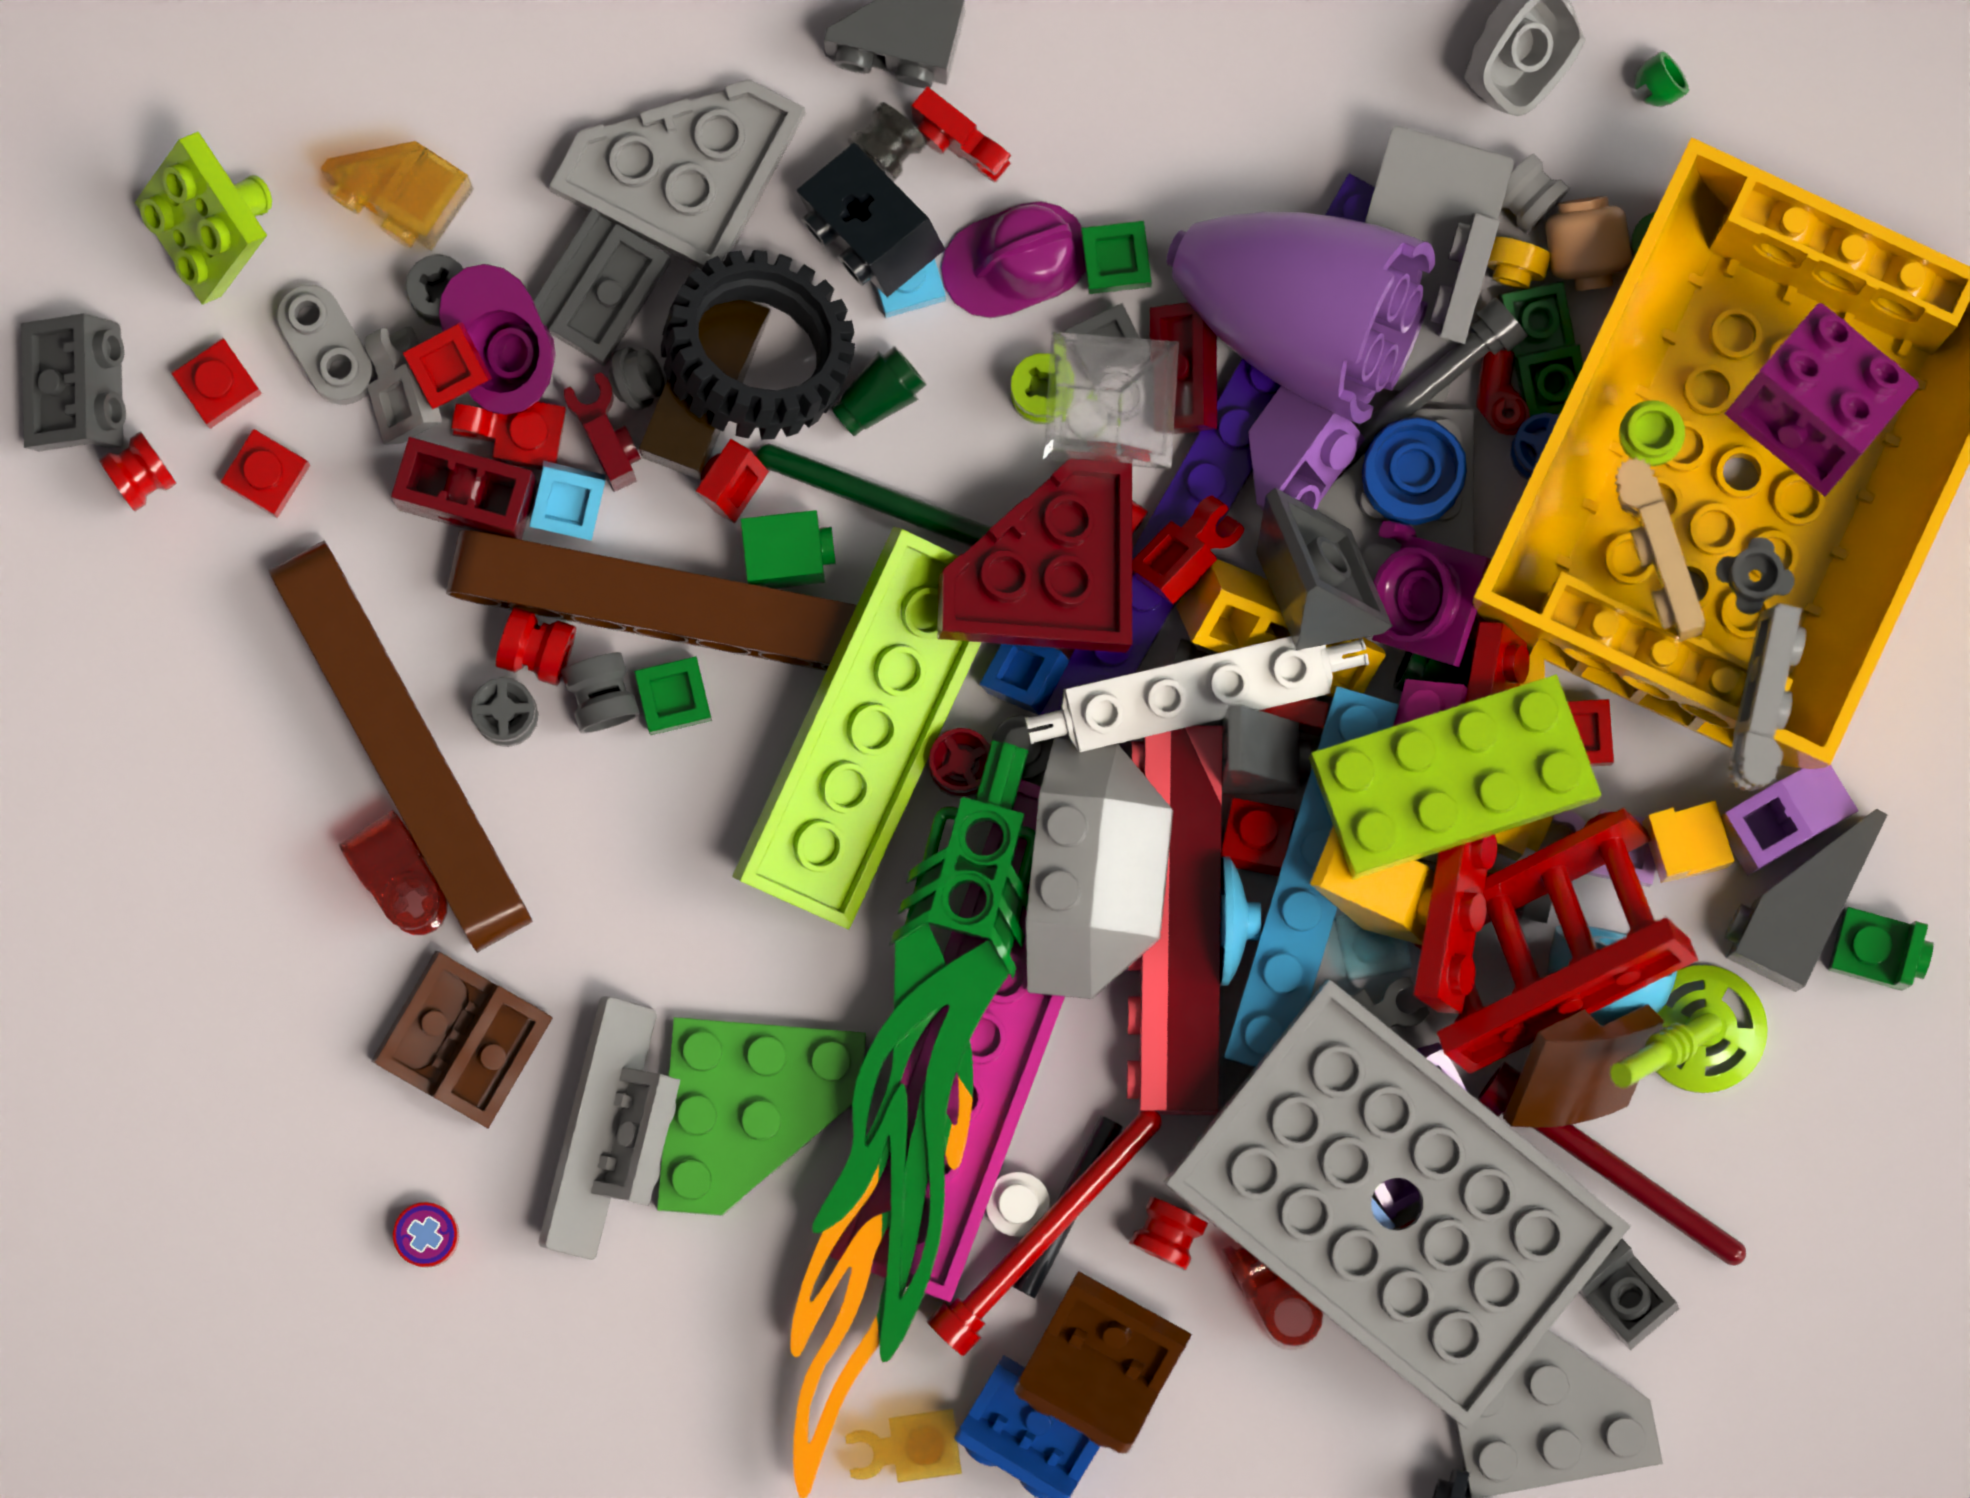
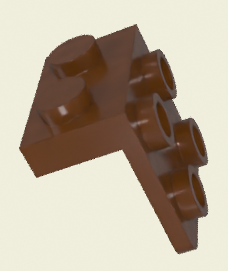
(1101, 1364)

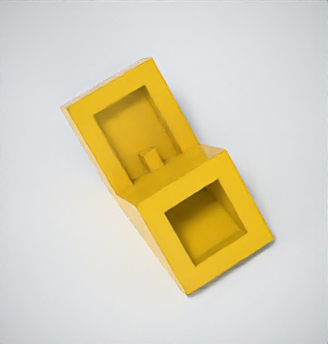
(1688, 842)

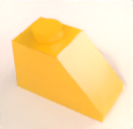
(1384, 902)

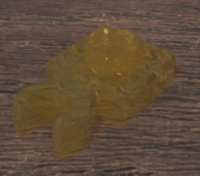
(918, 1446)

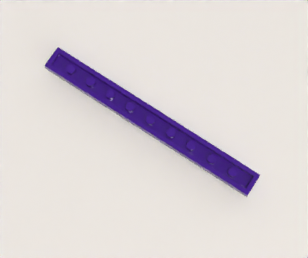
(1214, 466)

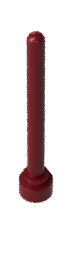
(1621, 1174)

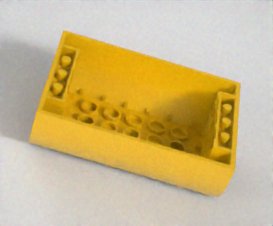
(1698, 315)

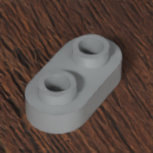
(324, 343)

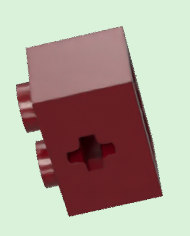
(464, 489)

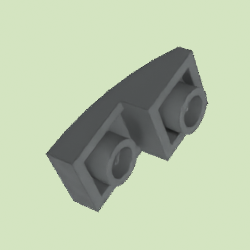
(1628, 1296)

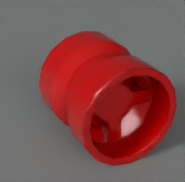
(541, 648)

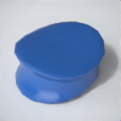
(1414, 471)

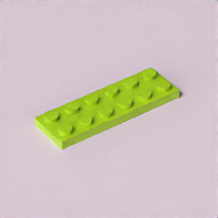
(861, 740)

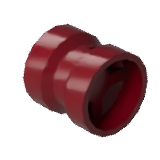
(958, 752)

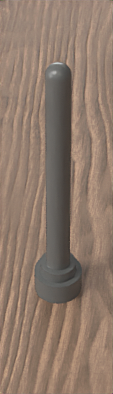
(1491, 333)

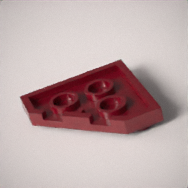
(1050, 567)

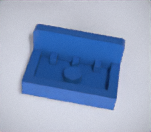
(1023, 1442)

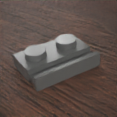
(599, 287)

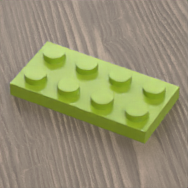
(1454, 776)

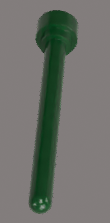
(871, 494)

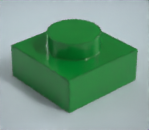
(1116, 257)
(673, 695)

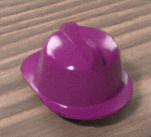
(1014, 260)
(505, 333)

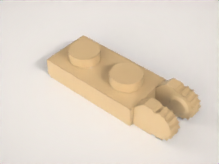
(1658, 545)

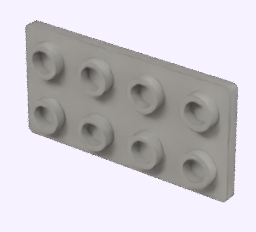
(1453, 202)

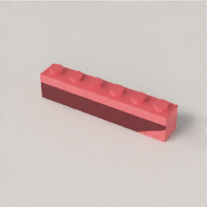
(1182, 969)

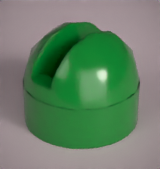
(1663, 80)

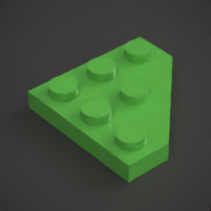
(748, 1105)

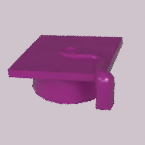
(1428, 595)

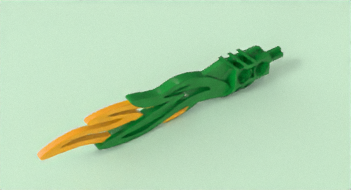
(920, 991)

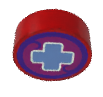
(425, 1234)

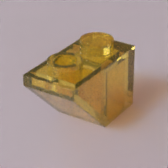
(403, 186)

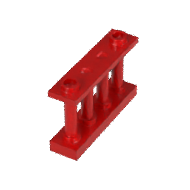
(1593, 974)

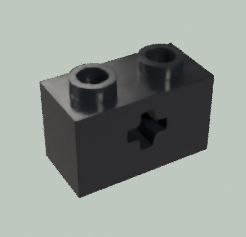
(869, 220)

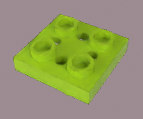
(204, 216)

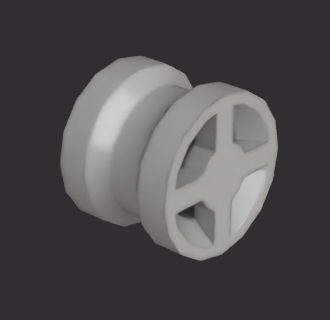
(1532, 193)

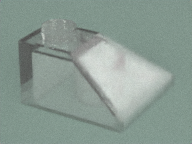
(1111, 399)

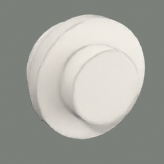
(1017, 1203)

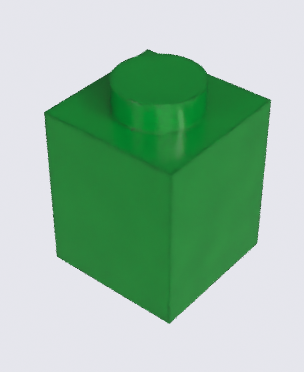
(786, 549)

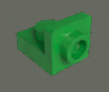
(1881, 949)

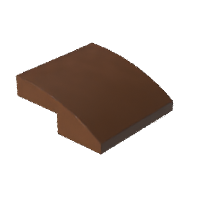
(462, 1039)
(1570, 1069)

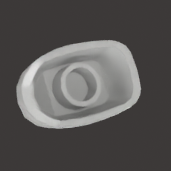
(1524, 53)

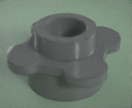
(1759, 557)

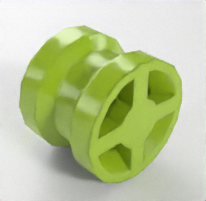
(1032, 406)

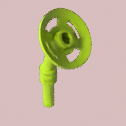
(1688, 1037)

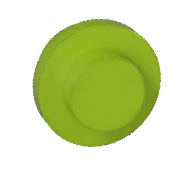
(1652, 432)

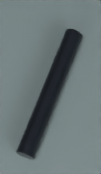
(1101, 1137)

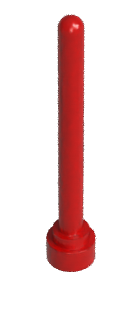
(963, 1319)

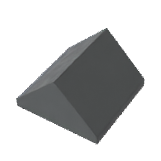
(1317, 575)

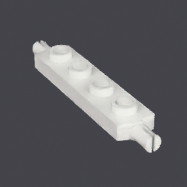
(1193, 692)

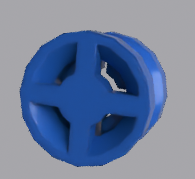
(1534, 432)

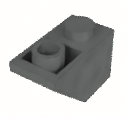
(901, 37)

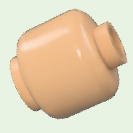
(1588, 242)

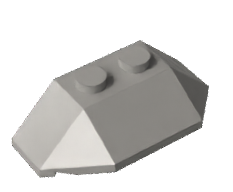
(1094, 871)

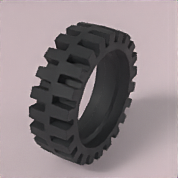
(783, 290)

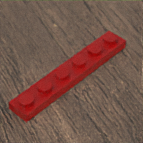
(1457, 896)

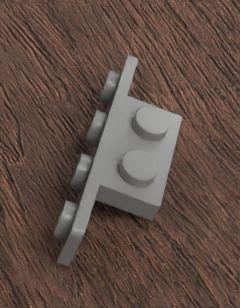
(612, 1131)

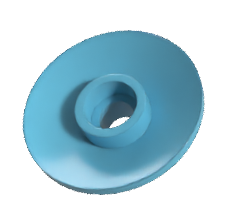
(1238, 921)

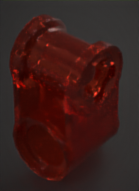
(390, 868)
(1266, 1294)

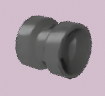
(600, 692)

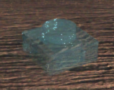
(1369, 953)

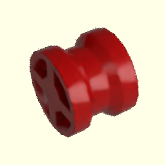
(137, 471)
(1168, 1233)

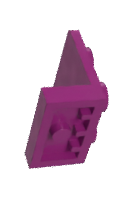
(1822, 398)

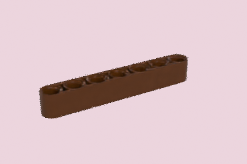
(647, 600)
(400, 746)

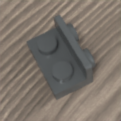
(72, 382)

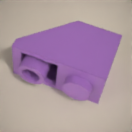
(1299, 448)
(1786, 816)

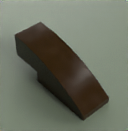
(674, 433)

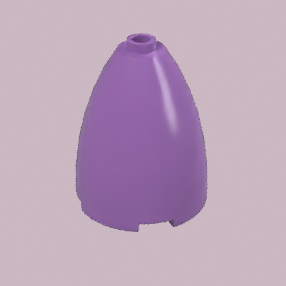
(1308, 300)

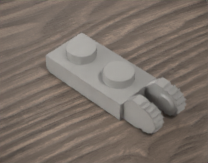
(1764, 700)

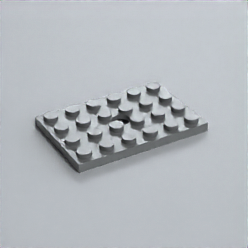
(1498, 1224)

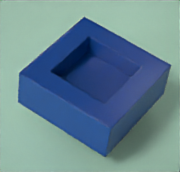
(1024, 675)

